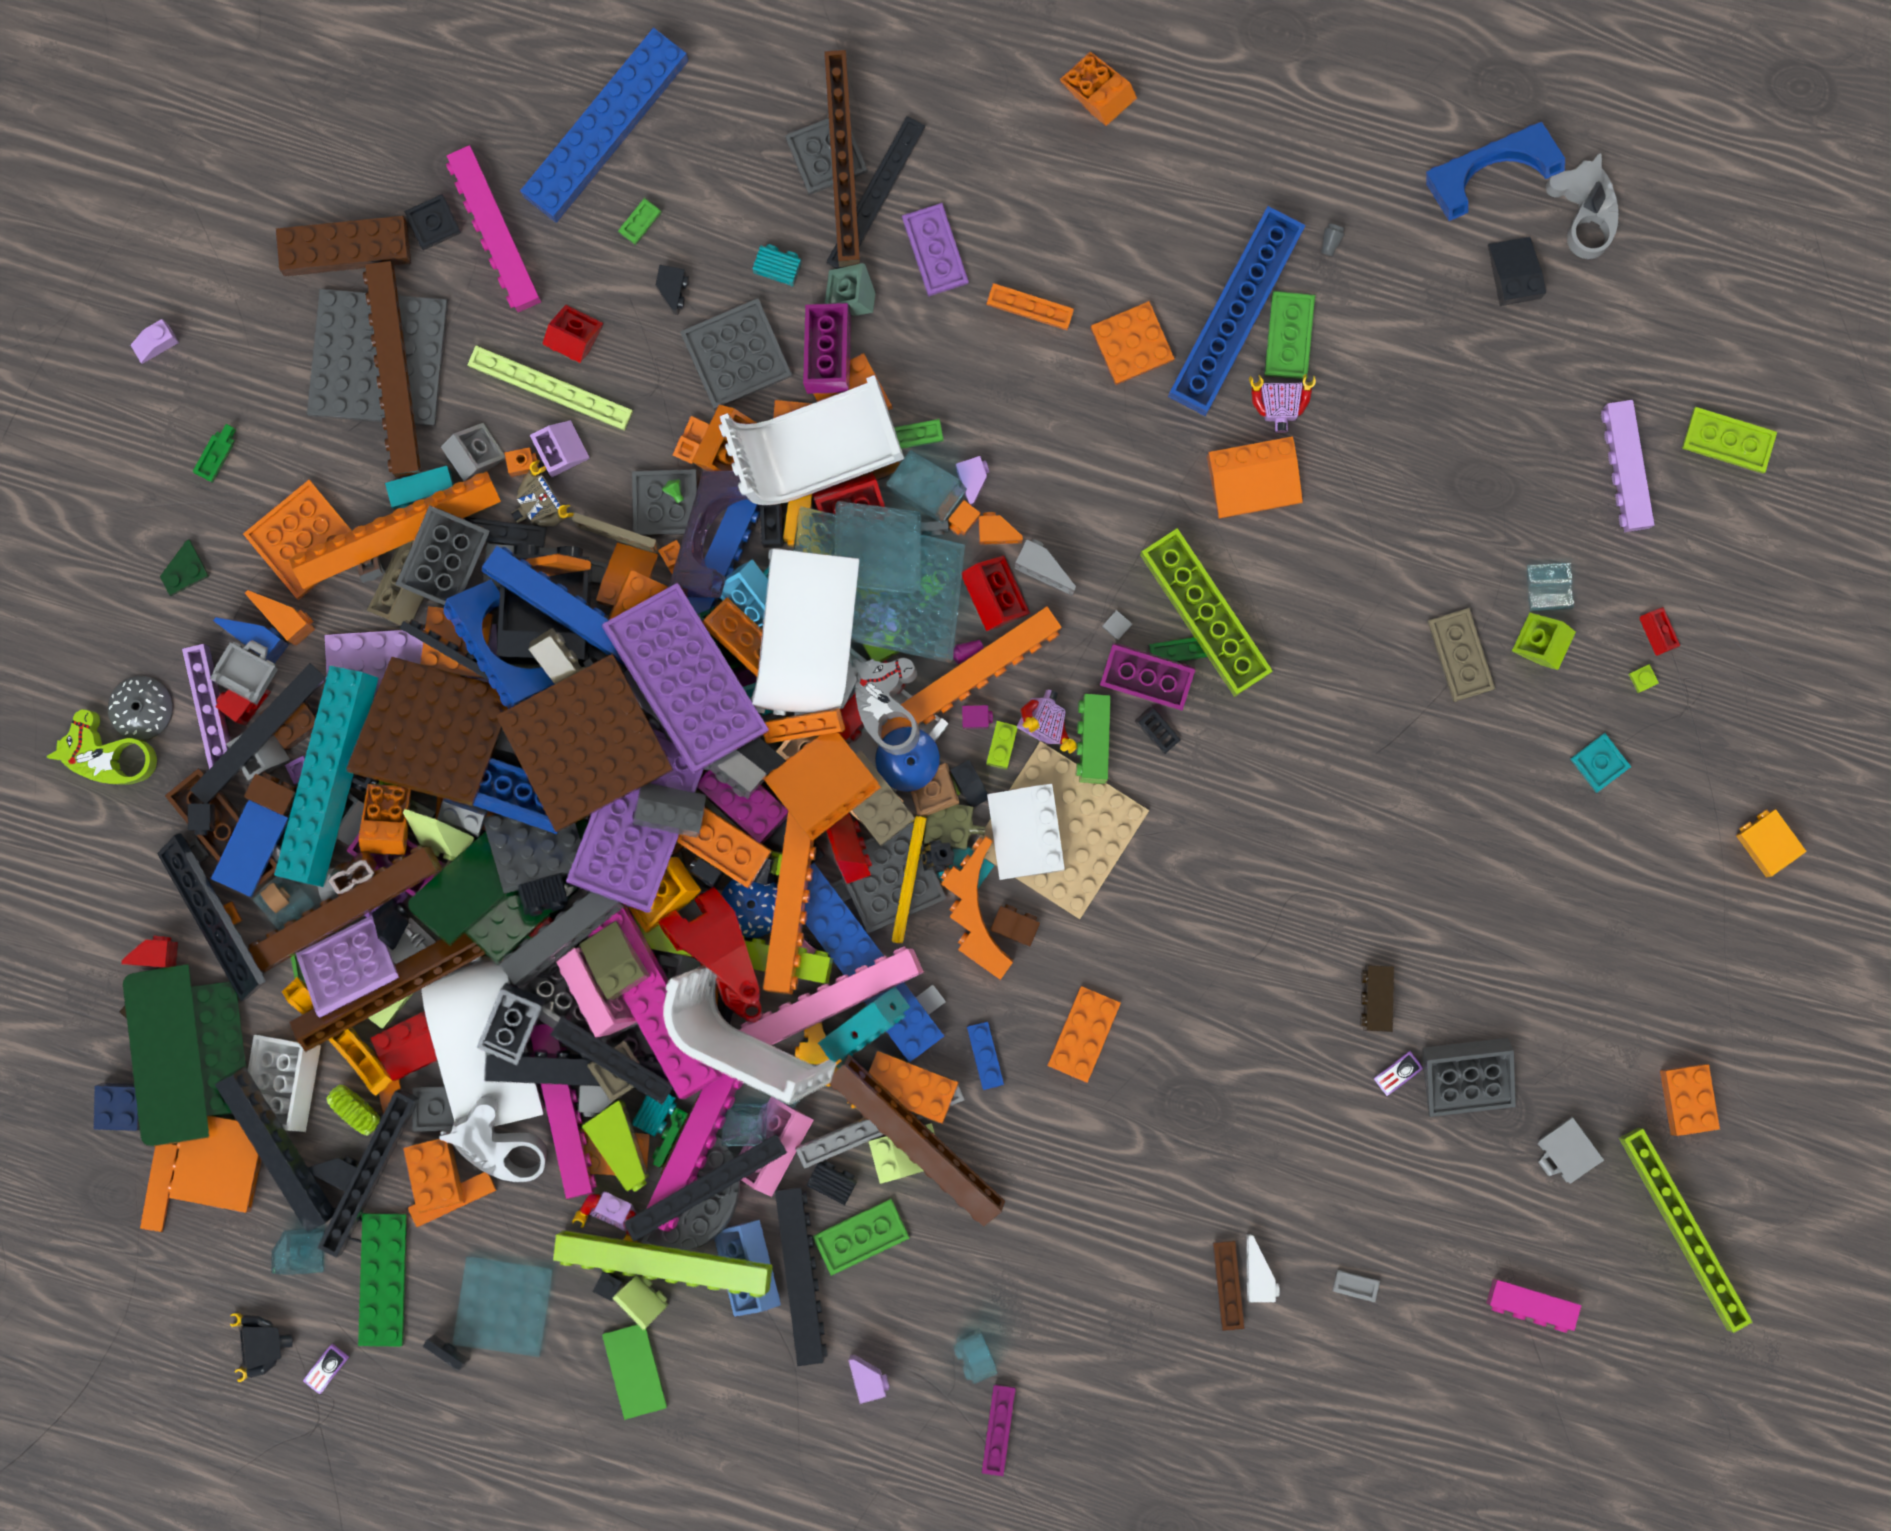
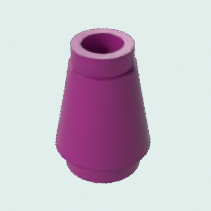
(966, 650)

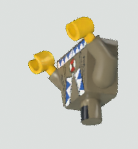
(539, 500)

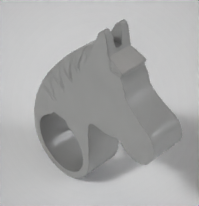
(1576, 187)
(489, 1150)

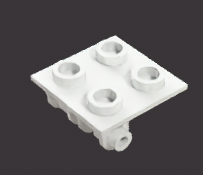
(411, 942)

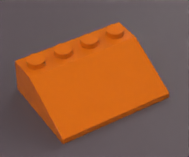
(1255, 477)

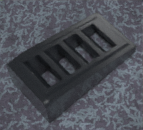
(1140, 721)

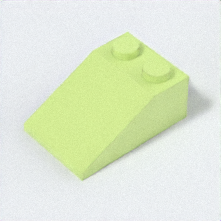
(438, 835)
(890, 1161)
(641, 1300)

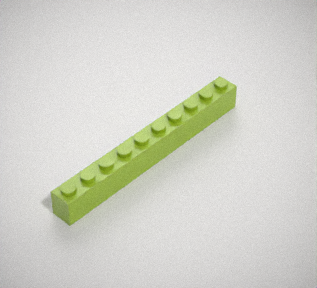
(811, 968)
(1685, 1230)
(663, 1262)

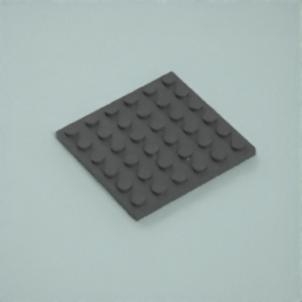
(343, 357)

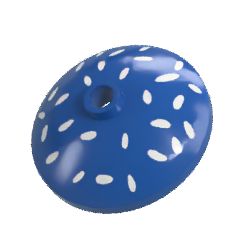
(754, 921)

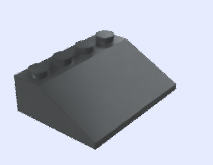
(442, 556)
(558, 999)
(1469, 1077)

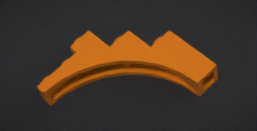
(964, 883)

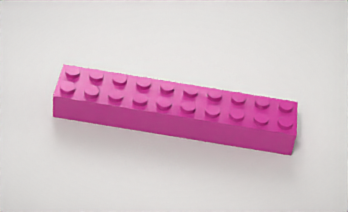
(647, 1006)

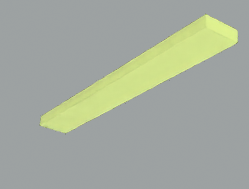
(550, 388)

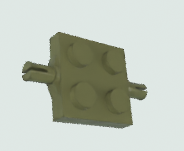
(952, 826)

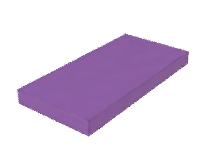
(935, 249)

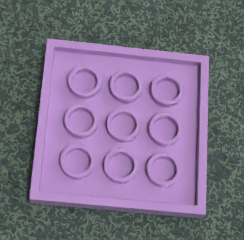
(346, 966)

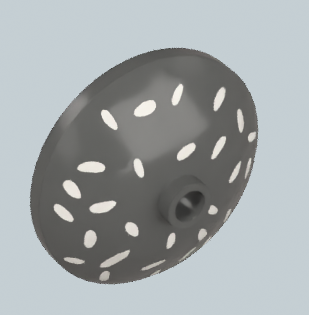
(154, 709)

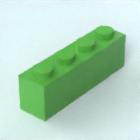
(1094, 738)

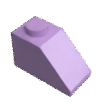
(153, 341)
(973, 476)

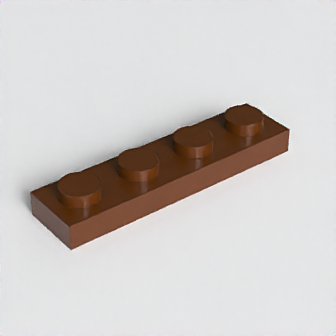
(1228, 1285)

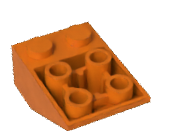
(1099, 88)
(383, 822)

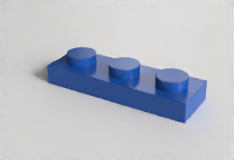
(985, 1055)

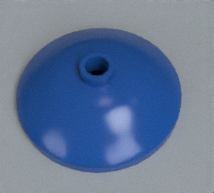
(895, 767)

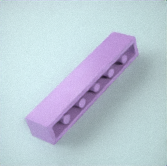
(1628, 466)
(205, 695)

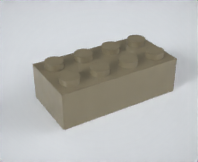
(883, 811)

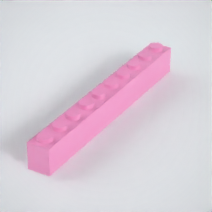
(835, 998)

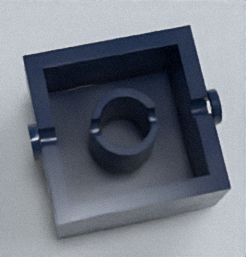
(115, 1107)

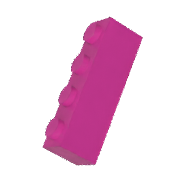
(1533, 1304)

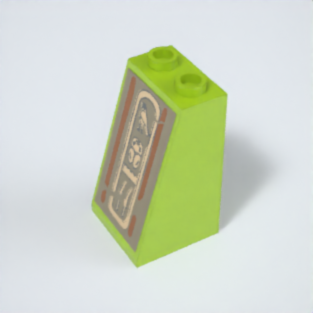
(617, 1142)

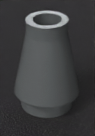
(1332, 237)

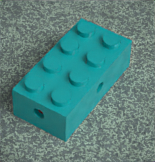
(865, 1026)

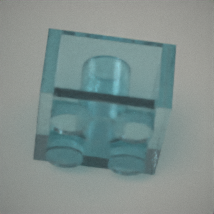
(976, 1356)

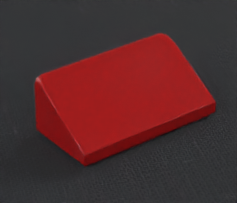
(1659, 631)

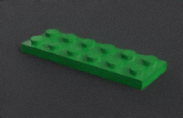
(382, 1280)

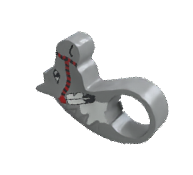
(875, 691)

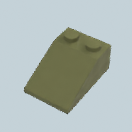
(613, 961)

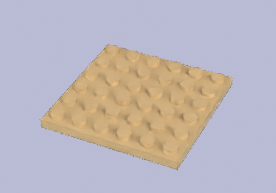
(1092, 826)

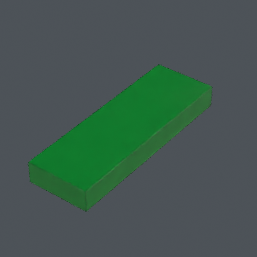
(1178, 650)

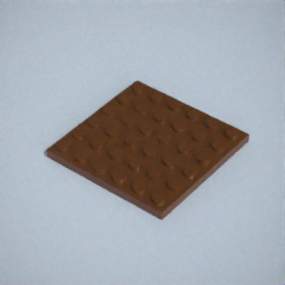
(429, 732)
(584, 743)

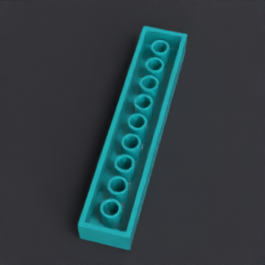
(324, 777)

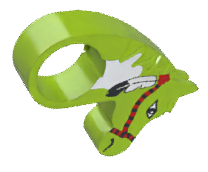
(85, 755)

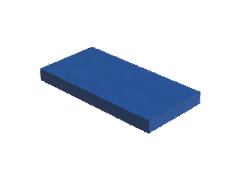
(250, 848)

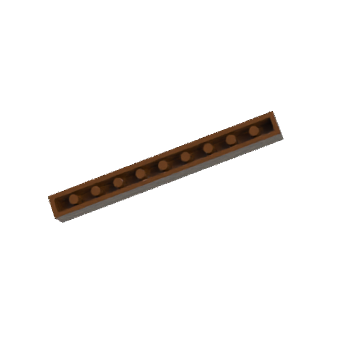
(842, 158)
(393, 369)
(345, 908)
(413, 973)
(916, 1141)

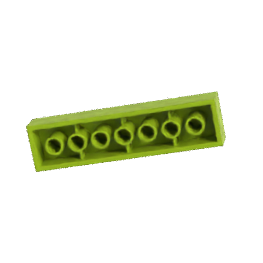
(1205, 612)

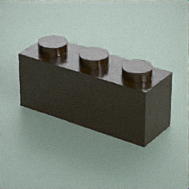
(1377, 998)

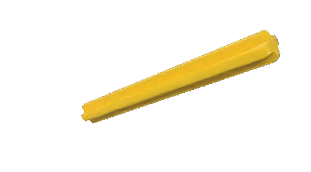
(909, 879)

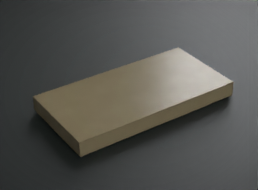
(615, 533)
(1461, 655)

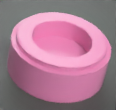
(811, 949)

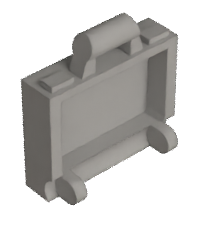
(245, 672)
(1569, 1151)

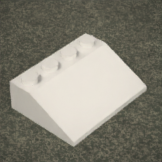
(1026, 832)
(285, 1078)

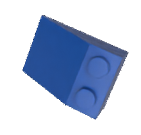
(246, 632)

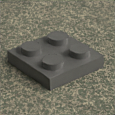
(432, 1109)

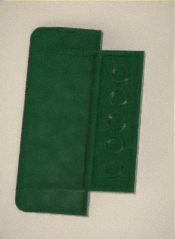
(471, 901)
(179, 1050)

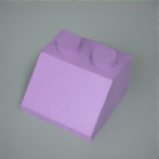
(868, 1380)

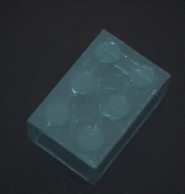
(926, 486)

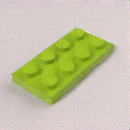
(1729, 440)

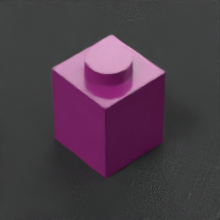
(976, 717)

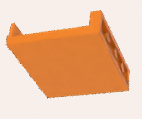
(822, 783)
(217, 1169)

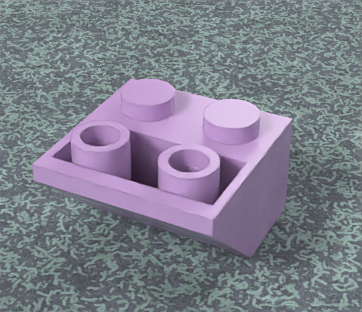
(559, 447)

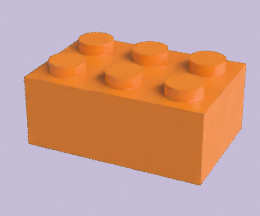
(1689, 1100)
(433, 1175)

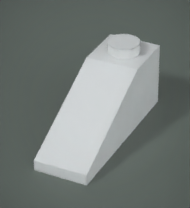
(1260, 1280)

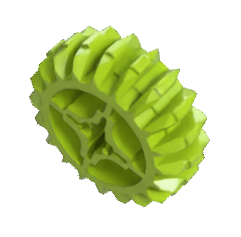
(353, 1109)

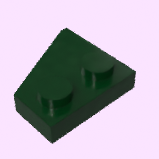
(183, 570)

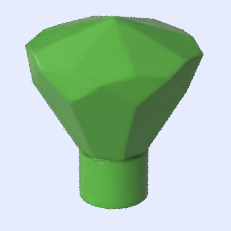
(673, 489)

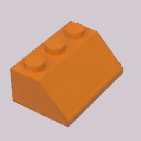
(712, 451)

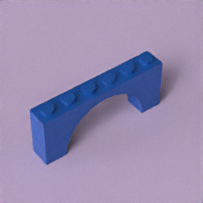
(1529, 146)
(466, 613)

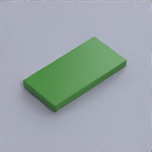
(1289, 335)
(861, 1237)
(634, 1371)

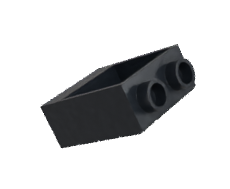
(523, 622)

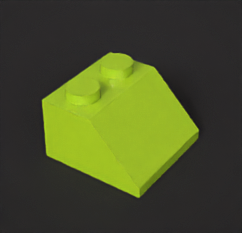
(1544, 640)

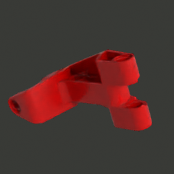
(719, 946)

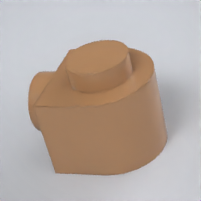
(275, 897)

